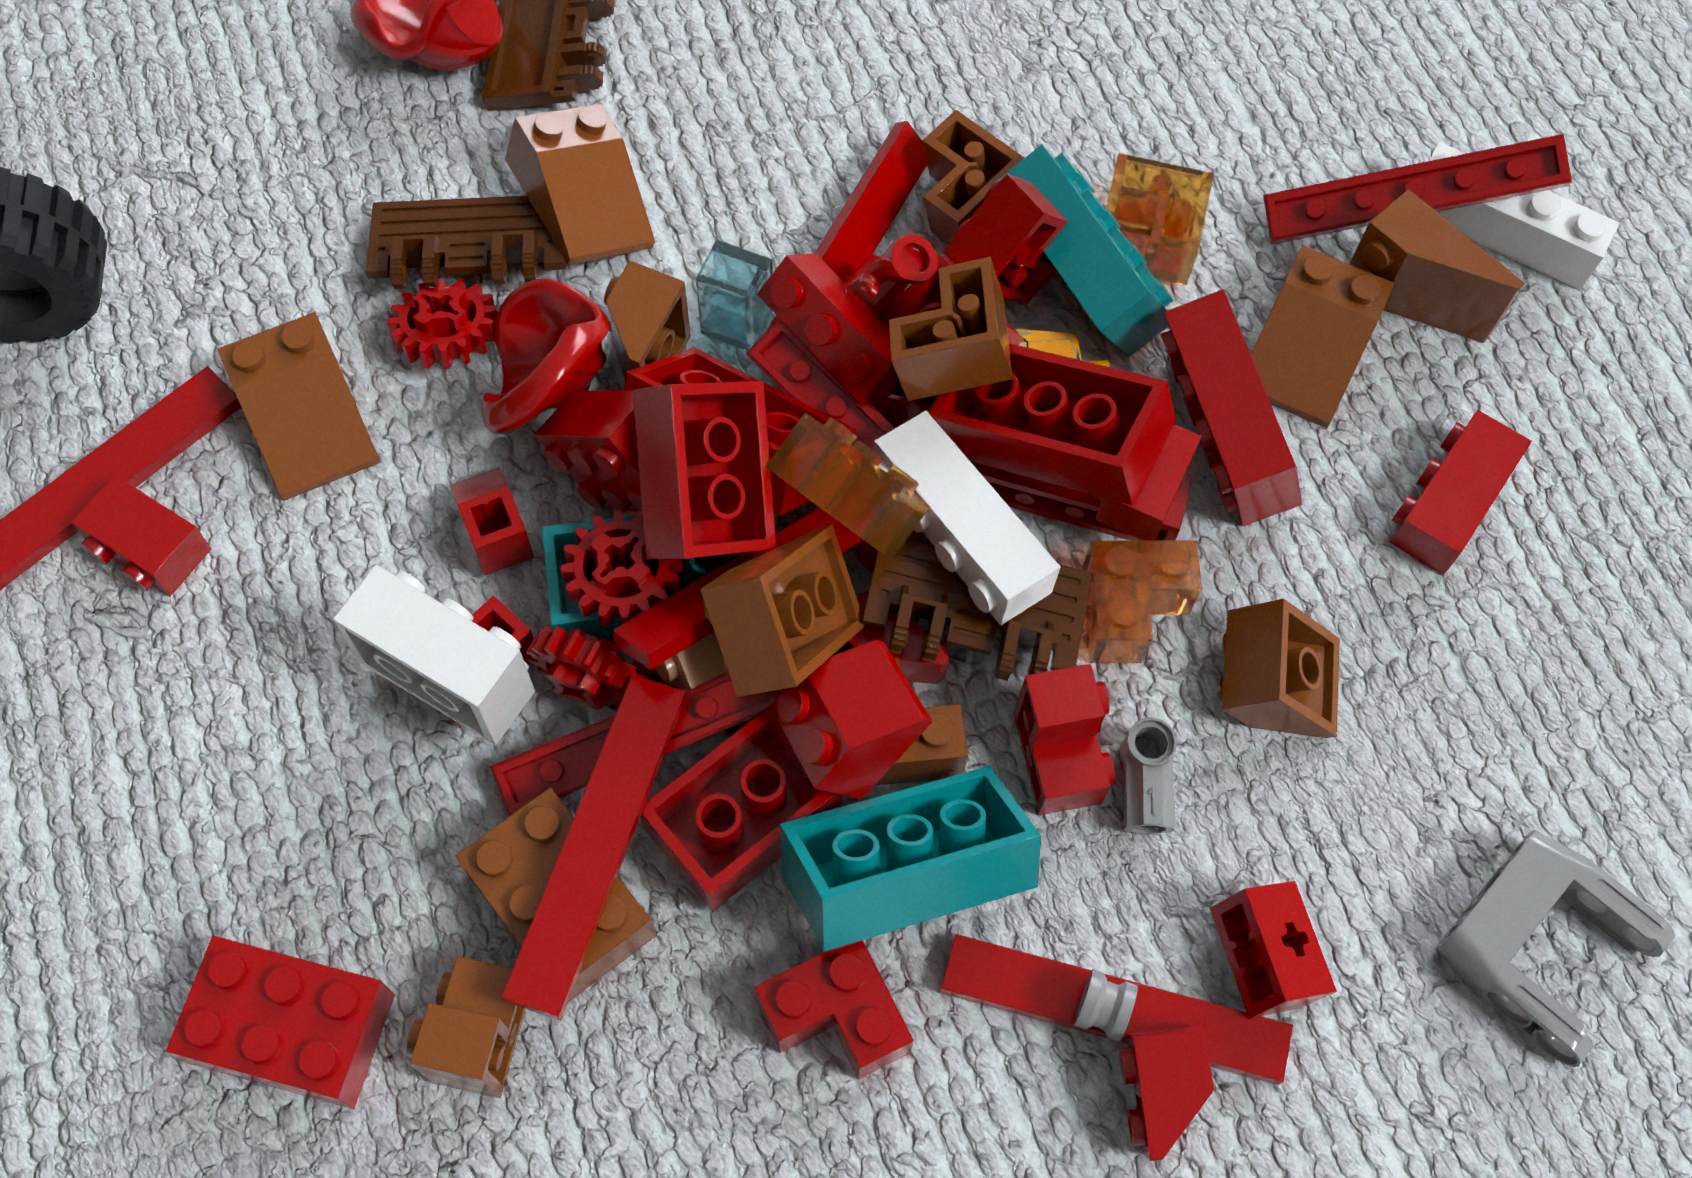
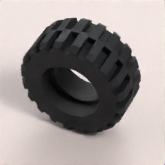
(47, 260)

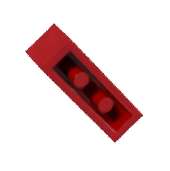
(833, 325)
(1458, 491)

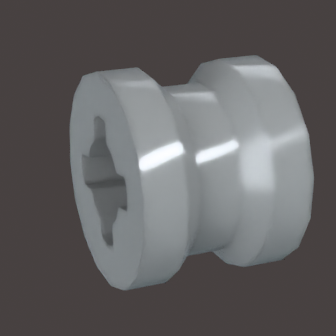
(1106, 1005)

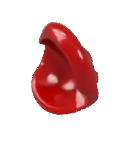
(431, 32)
(547, 350)

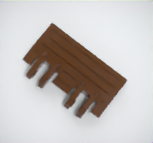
(545, 53)
(461, 237)
(923, 588)

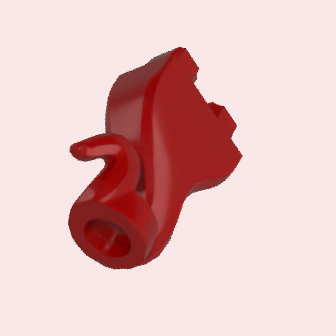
(884, 278)

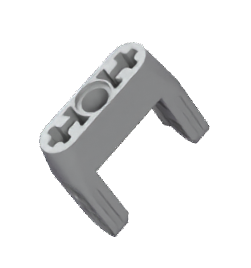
(1510, 911)

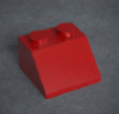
(851, 719)

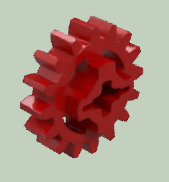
(440, 325)
(619, 591)
(581, 666)

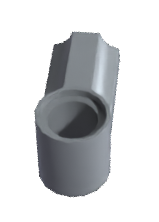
(1147, 781)

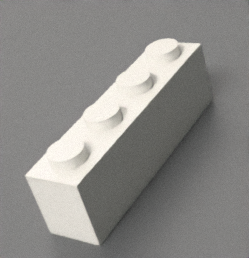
(1537, 230)
(970, 521)

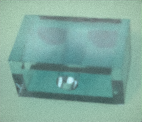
(729, 296)

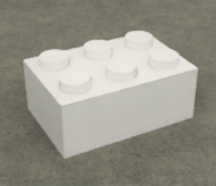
(436, 652)

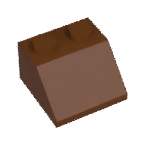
(646, 315)
(1280, 670)

